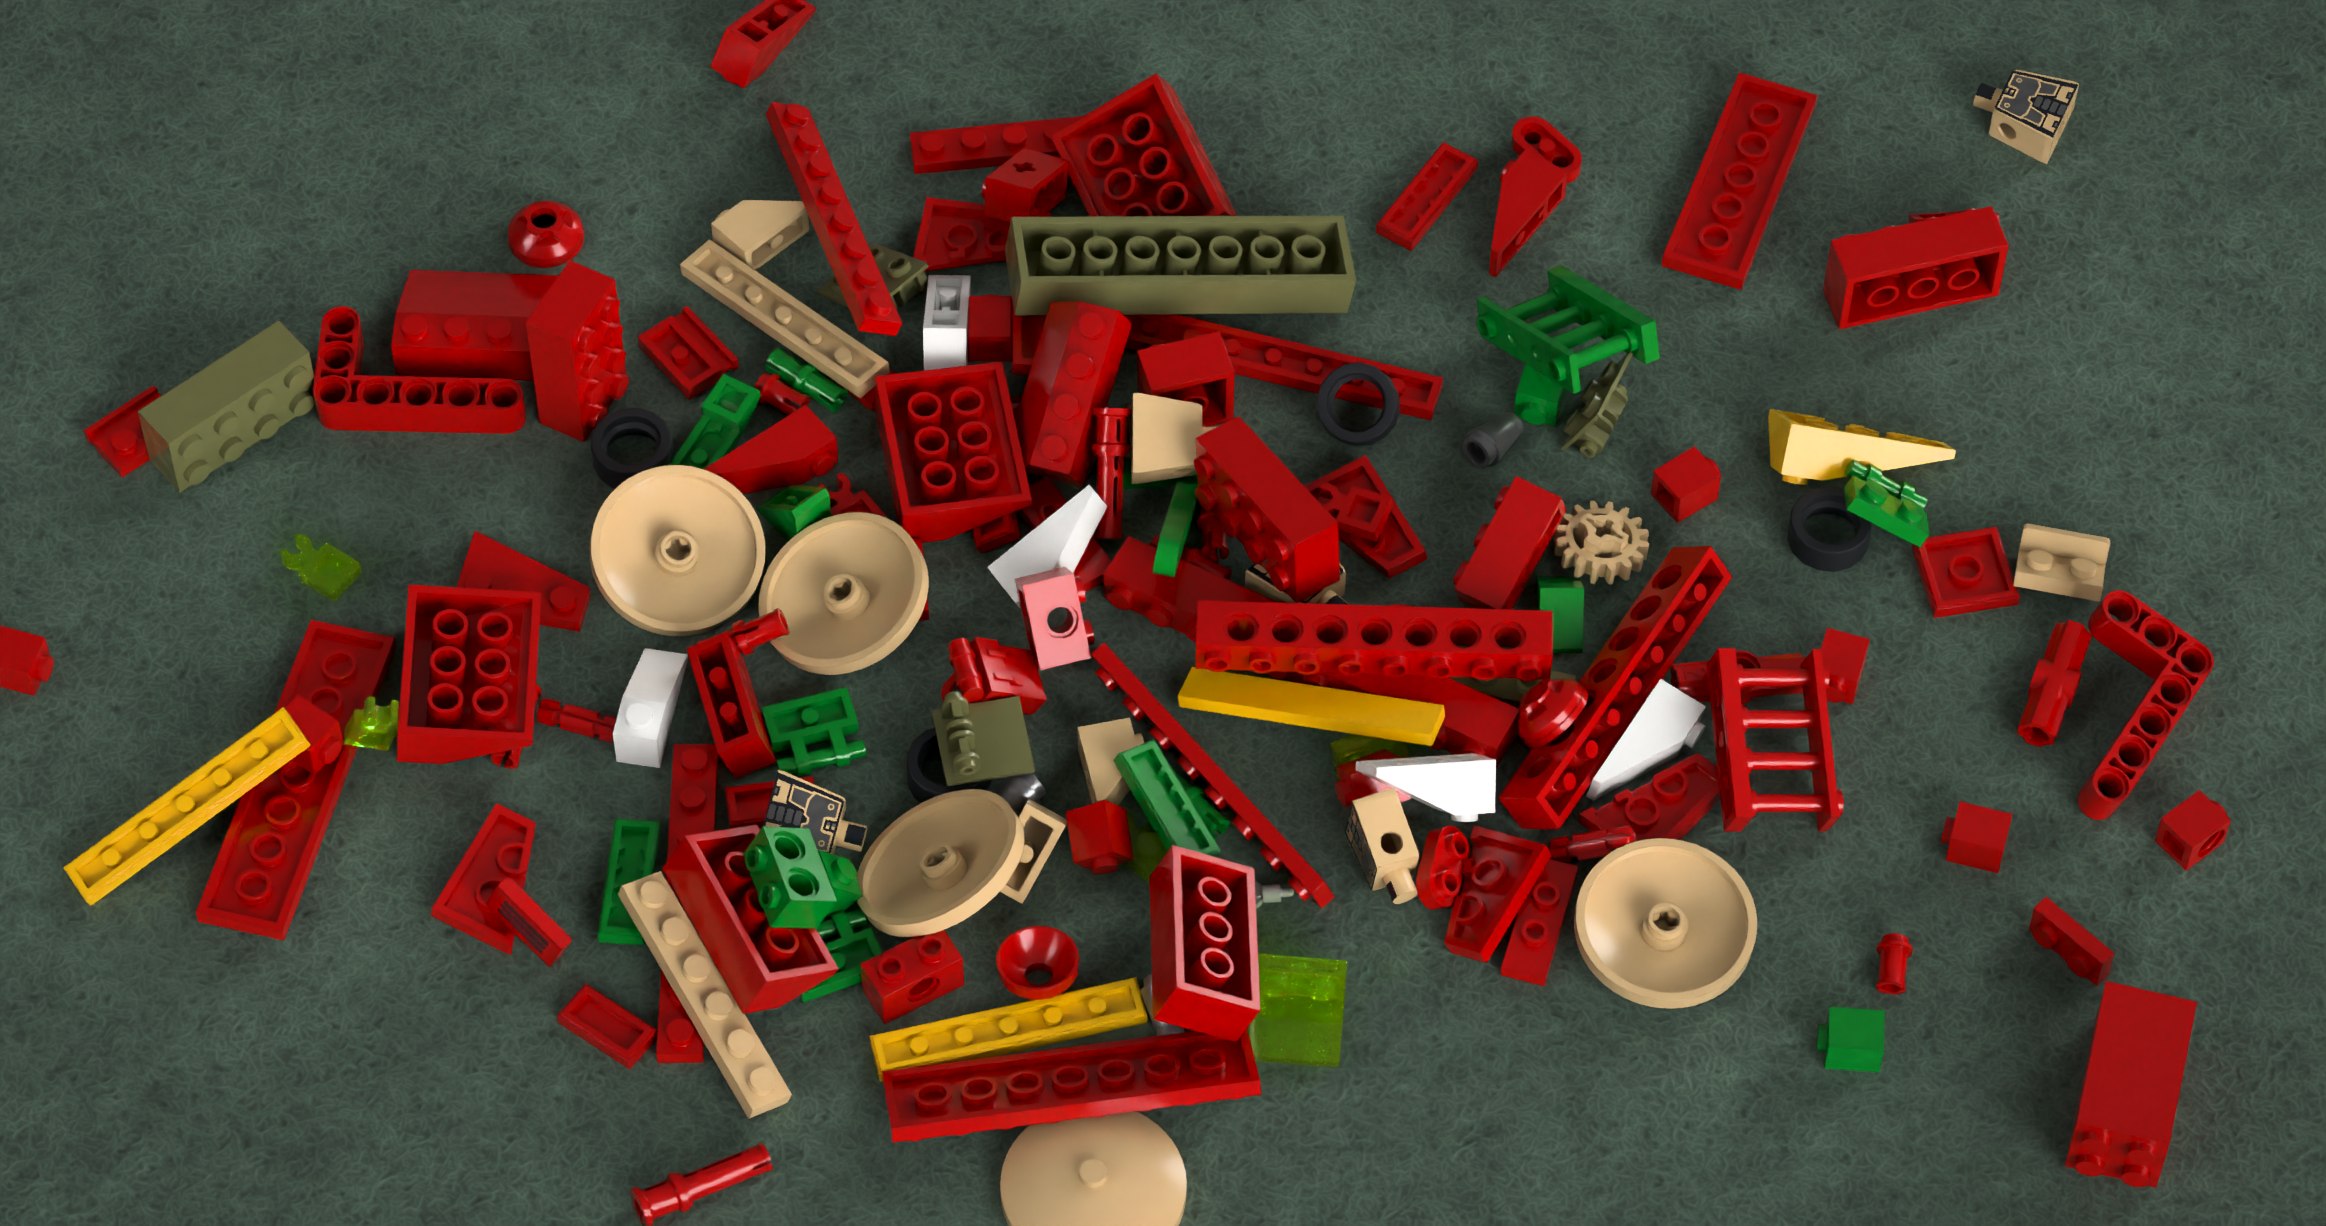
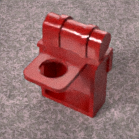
(994, 672)

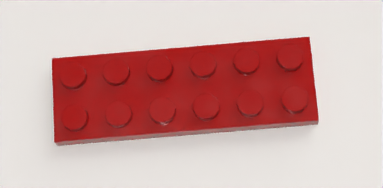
(1739, 181)

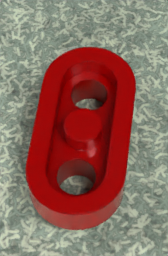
(1550, 145)
(1441, 867)

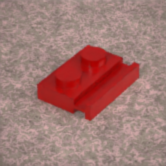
(687, 352)
(120, 434)

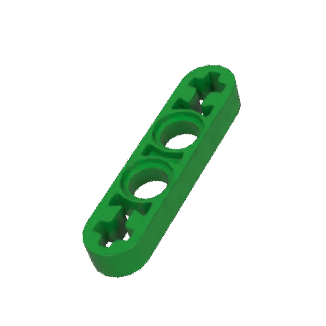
(1175, 529)

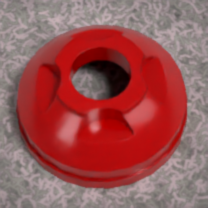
(548, 245)
(1549, 710)
(1034, 950)

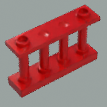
(1737, 761)

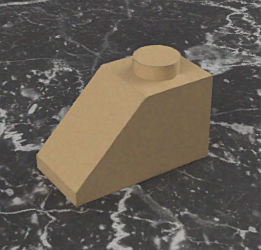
(759, 229)
(1097, 749)
(1041, 834)

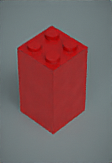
(2131, 1085)

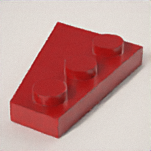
(1664, 806)

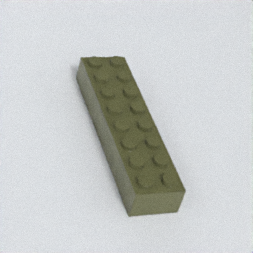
(1181, 264)

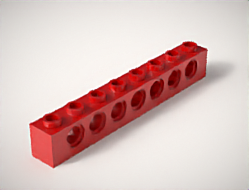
(1390, 626)
(1618, 686)

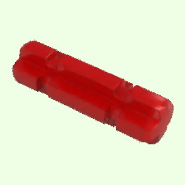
(576, 719)
(1590, 844)

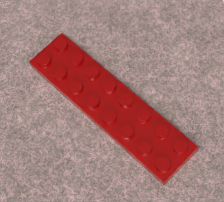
(288, 813)
(1068, 1084)

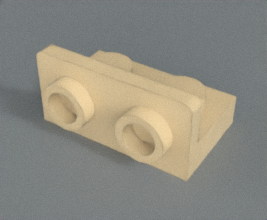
(2061, 562)

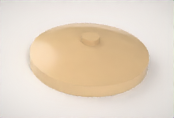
(677, 550)
(846, 592)
(940, 862)
(1665, 923)
(1094, 1174)

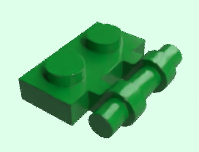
(1886, 502)
(811, 721)
(847, 951)

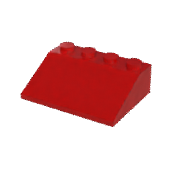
(1141, 158)
(466, 324)
(950, 449)
(467, 673)

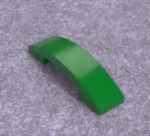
(722, 424)

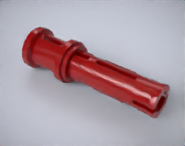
(1111, 449)
(681, 1190)

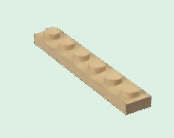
(784, 318)
(704, 994)

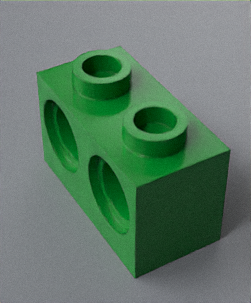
(789, 877)

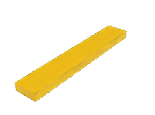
(1312, 706)
(186, 806)
(1012, 1027)

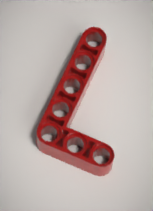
(403, 403)
(2170, 678)

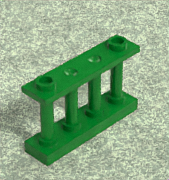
(1576, 302)

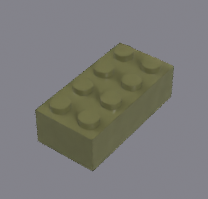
(228, 406)

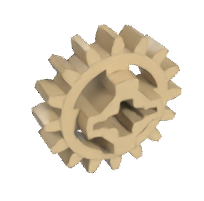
(1601, 542)

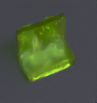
(1299, 1010)

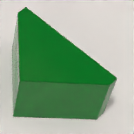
(796, 508)
(1566, 599)

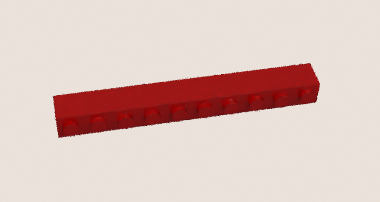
(1471, 720)

